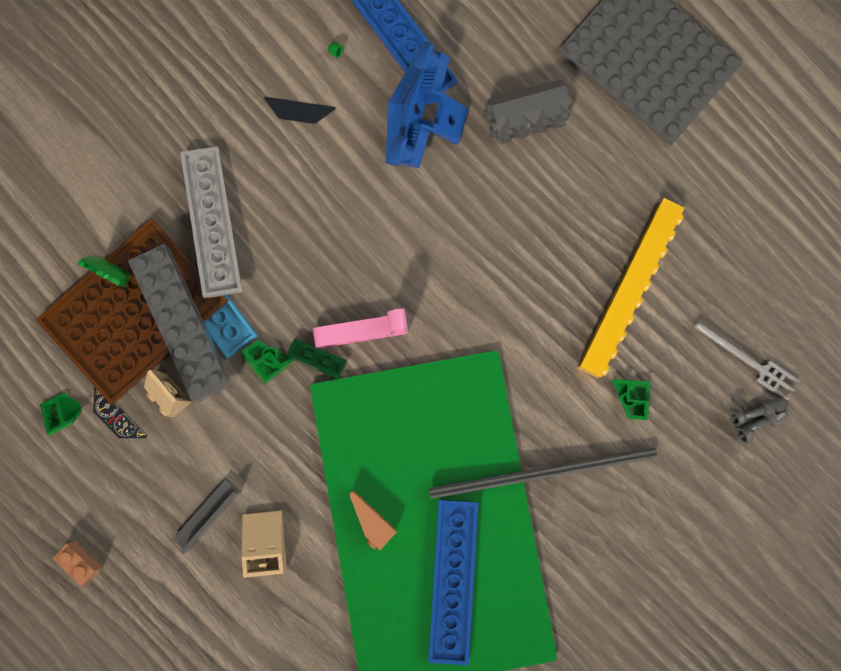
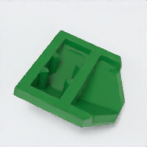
(59, 412)

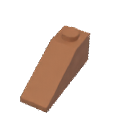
(374, 526)

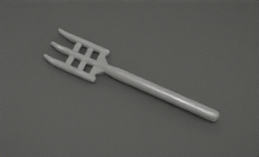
(762, 370)

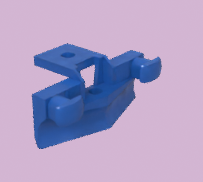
(421, 86)

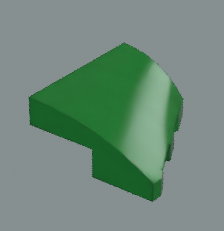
(106, 270)

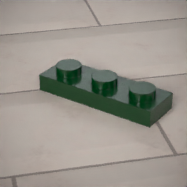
(316, 358)

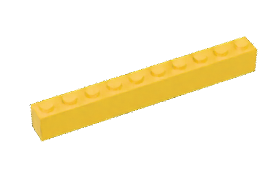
(630, 288)

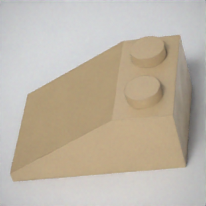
(166, 393)

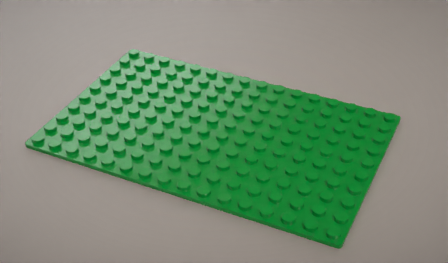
(390, 443)

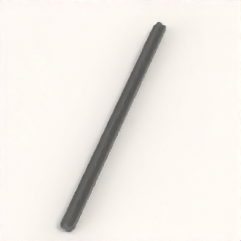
(543, 472)

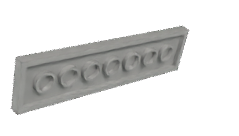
(211, 222)

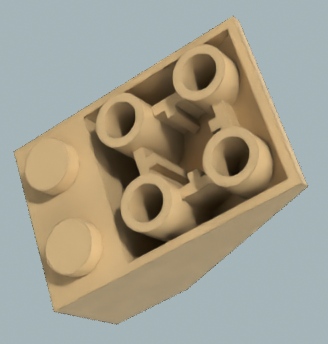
(263, 544)

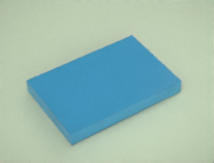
(230, 329)

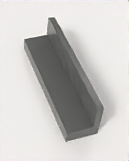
(206, 516)

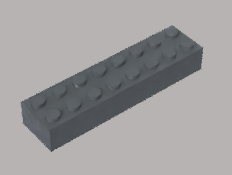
(180, 323)

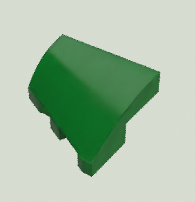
(265, 360)
(634, 397)

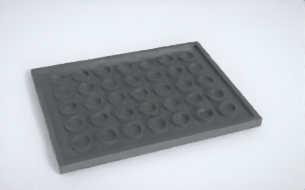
(651, 61)

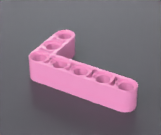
(362, 330)

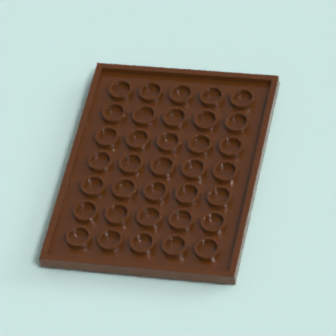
(111, 327)

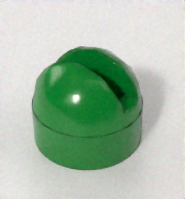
(335, 49)

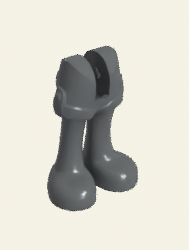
(766, 409)

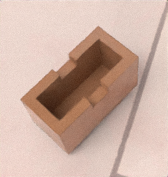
(77, 563)

